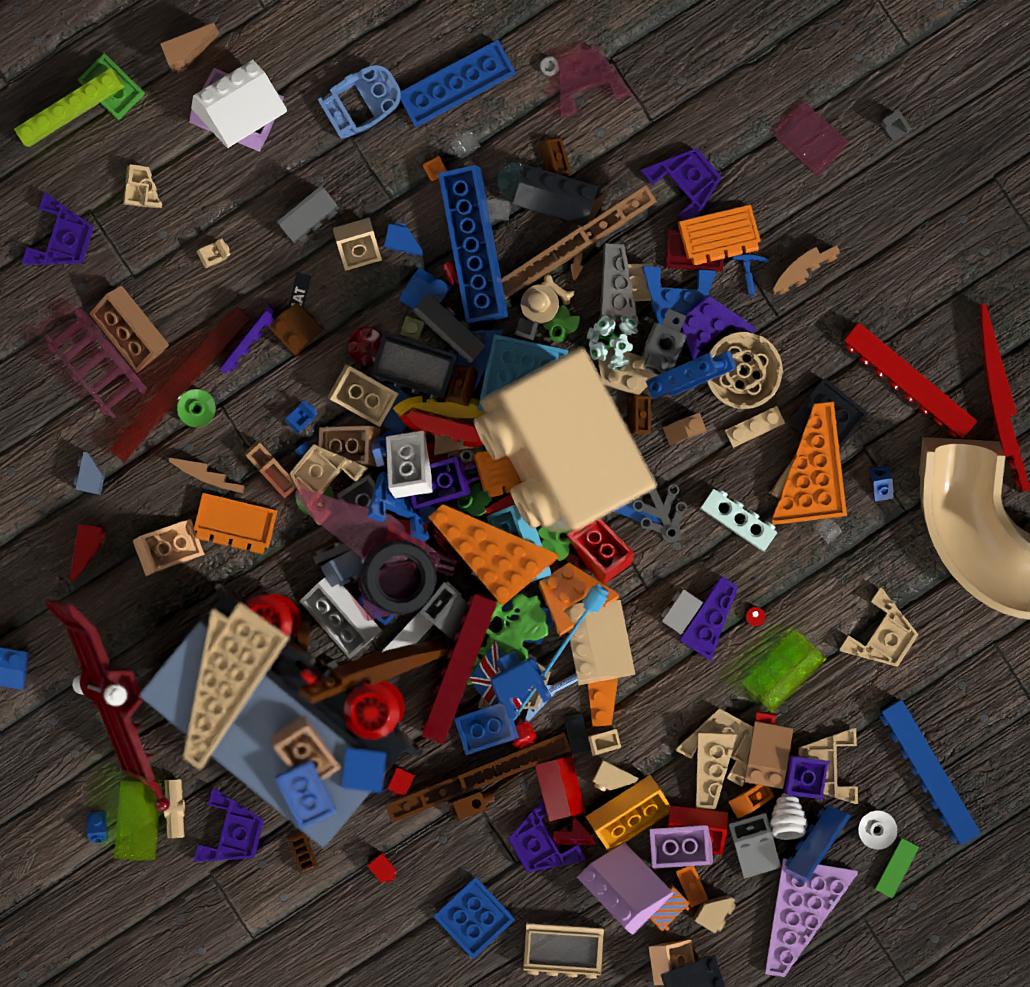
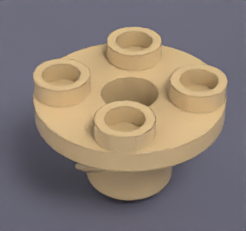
(539, 303)

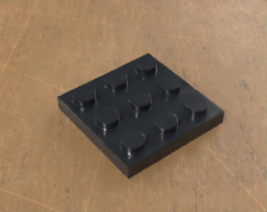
(847, 412)

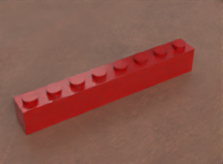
(909, 381)

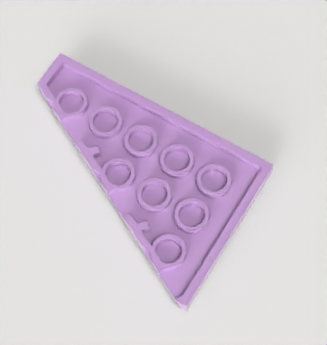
(801, 912)

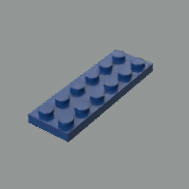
(457, 83)

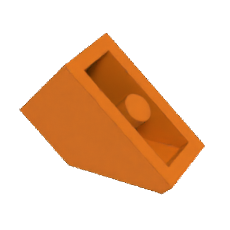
(751, 800)

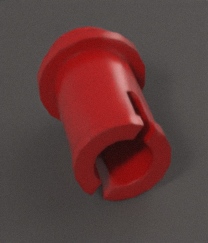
(451, 272)

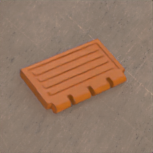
(719, 233)
(496, 474)
(235, 521)

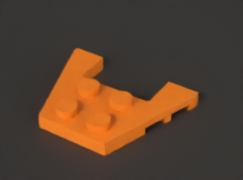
(565, 589)

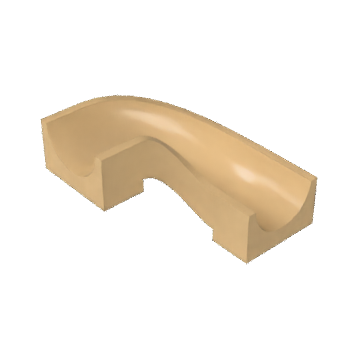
(970, 525)

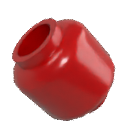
(525, 732)

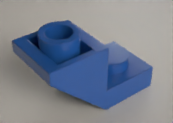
(379, 447)

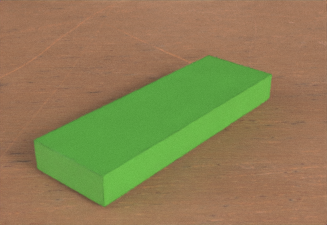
(896, 868)

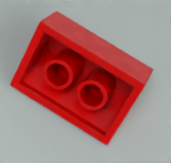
(716, 822)

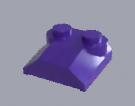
(805, 777)

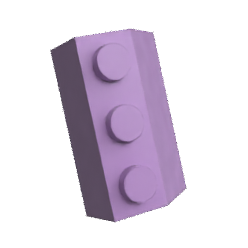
(681, 846)

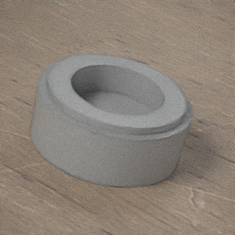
(549, 66)

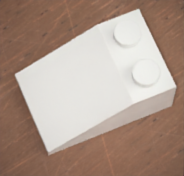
(408, 465)

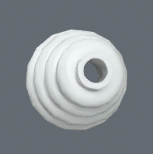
(788, 818)

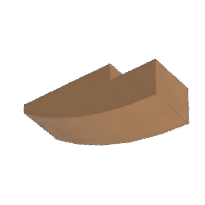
(270, 469)

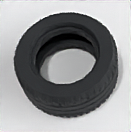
(424, 586)

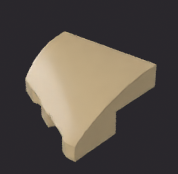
(140, 188)

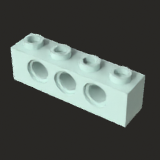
(760, 541)

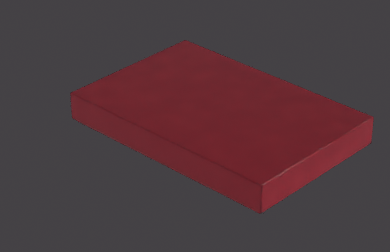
(677, 258)

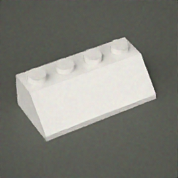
(340, 616)

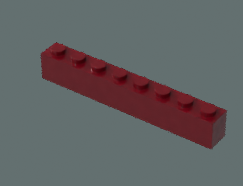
(459, 668)

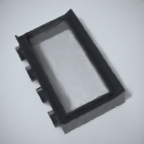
(414, 365)

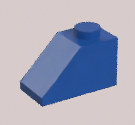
(401, 240)

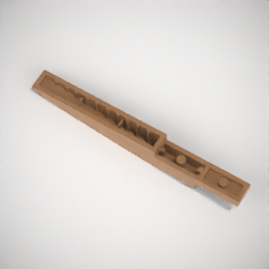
(577, 241)

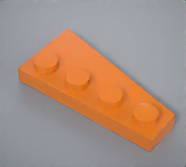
(602, 701)

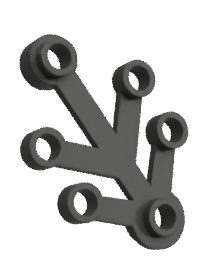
(662, 511)

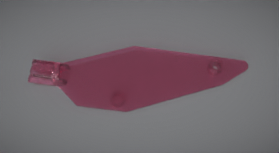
(362, 533)

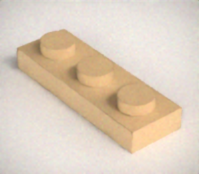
(754, 426)

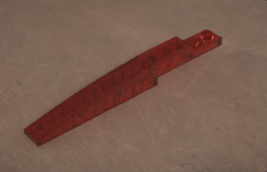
(179, 384)

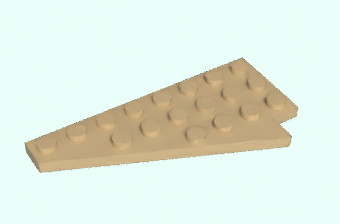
(232, 666)

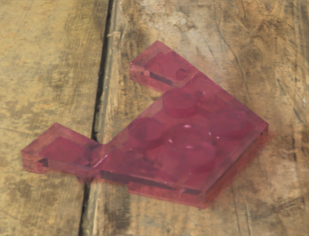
(583, 72)

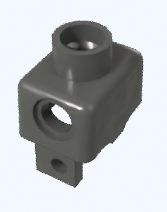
(664, 344)

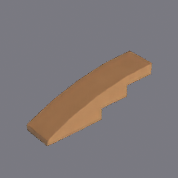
(200, 471)

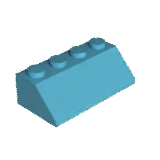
(512, 522)

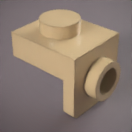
(214, 253)

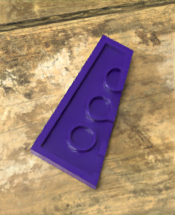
(253, 335)
(705, 627)

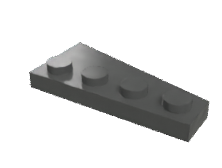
(616, 285)

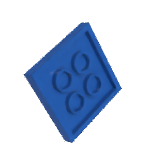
(474, 917)

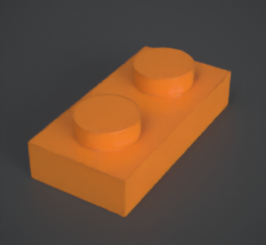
(692, 885)

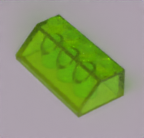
(783, 670)
(136, 822)

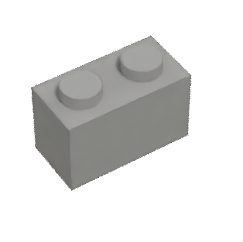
(681, 611)

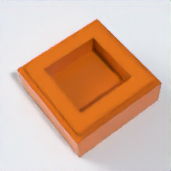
(434, 167)

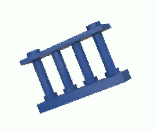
(691, 374)

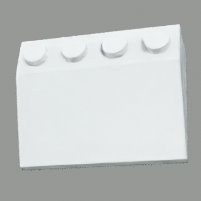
(238, 104)

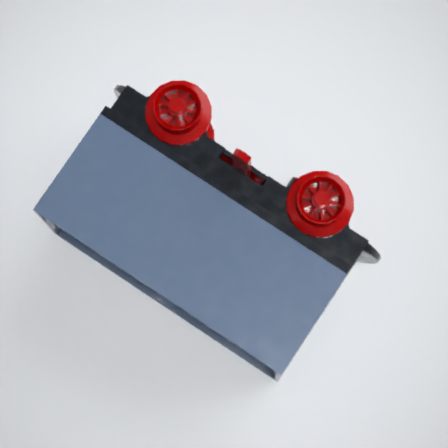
(355, 718)

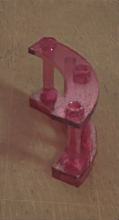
(107, 350)

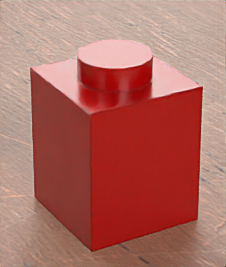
(400, 782)
(383, 868)

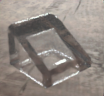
(465, 144)
(498, 209)
(827, 529)

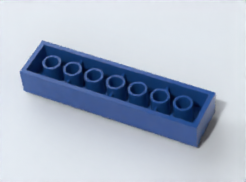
(473, 245)

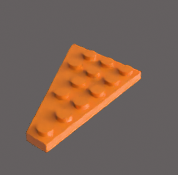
(815, 477)
(497, 557)

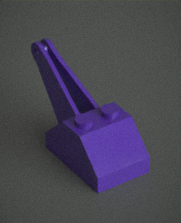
(447, 483)

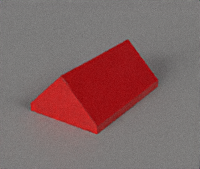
(560, 788)

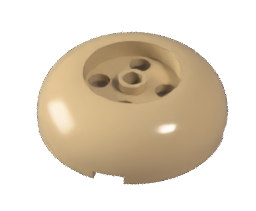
(763, 359)

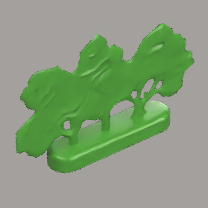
(529, 626)

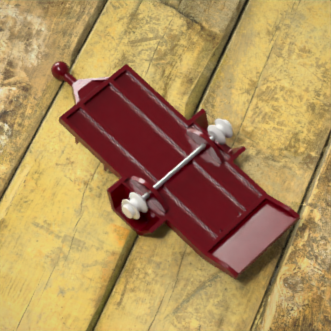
(113, 694)

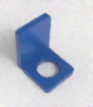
(882, 484)

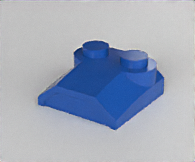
(420, 286)

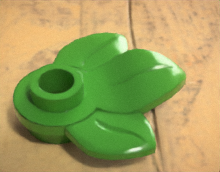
(563, 322)
(474, 502)
(554, 543)

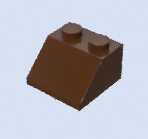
(295, 328)

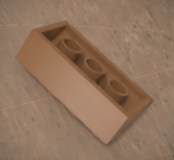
(129, 328)

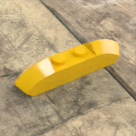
(448, 408)

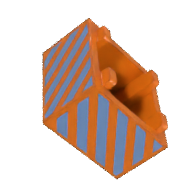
(670, 909)

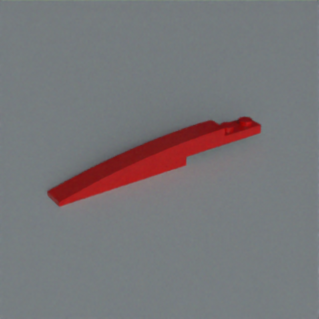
(1001, 400)

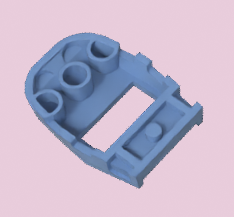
(377, 90)

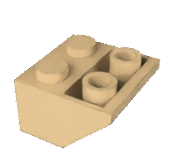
(713, 911)

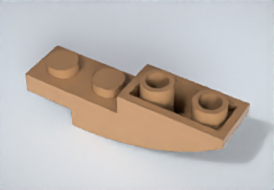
(797, 271)

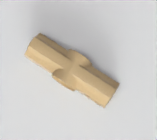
(176, 811)

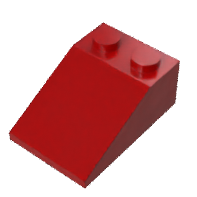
(601, 550)

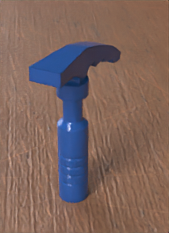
(748, 275)

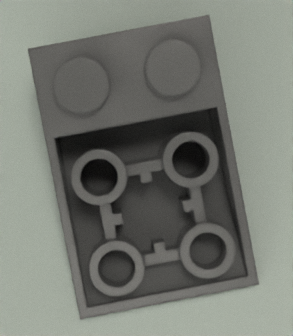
(445, 609)
(754, 845)

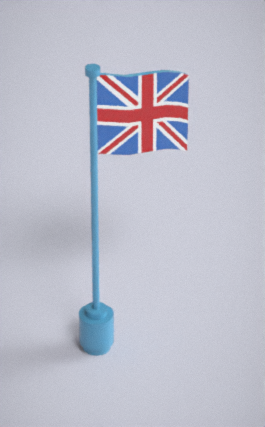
(487, 668)

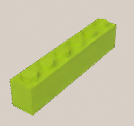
(69, 107)

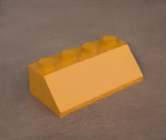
(629, 813)

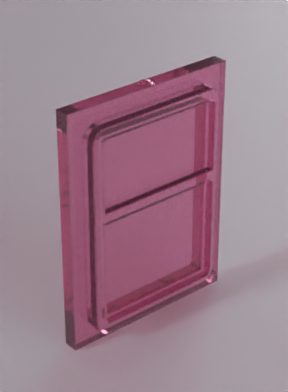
(811, 139)
(395, 583)

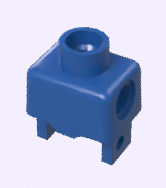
(516, 679)

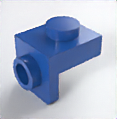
(301, 416)
(97, 827)

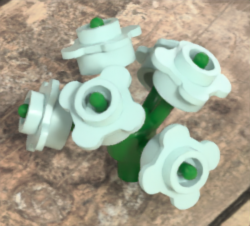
(617, 341)

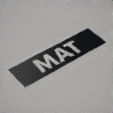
(300, 290)

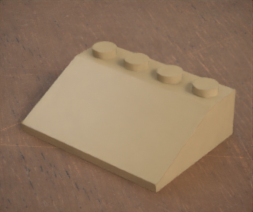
(600, 644)

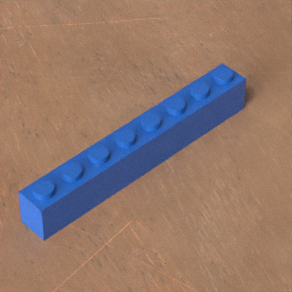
(930, 772)

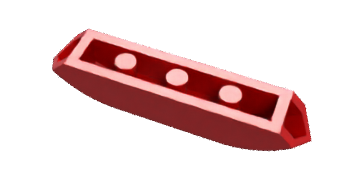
(442, 425)

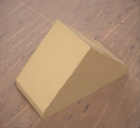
(604, 742)

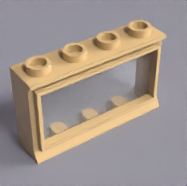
(563, 950)

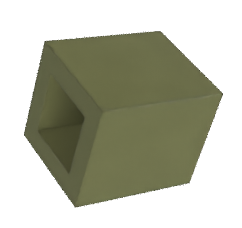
(412, 329)

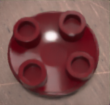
(364, 345)

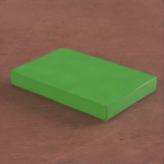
(122, 100)

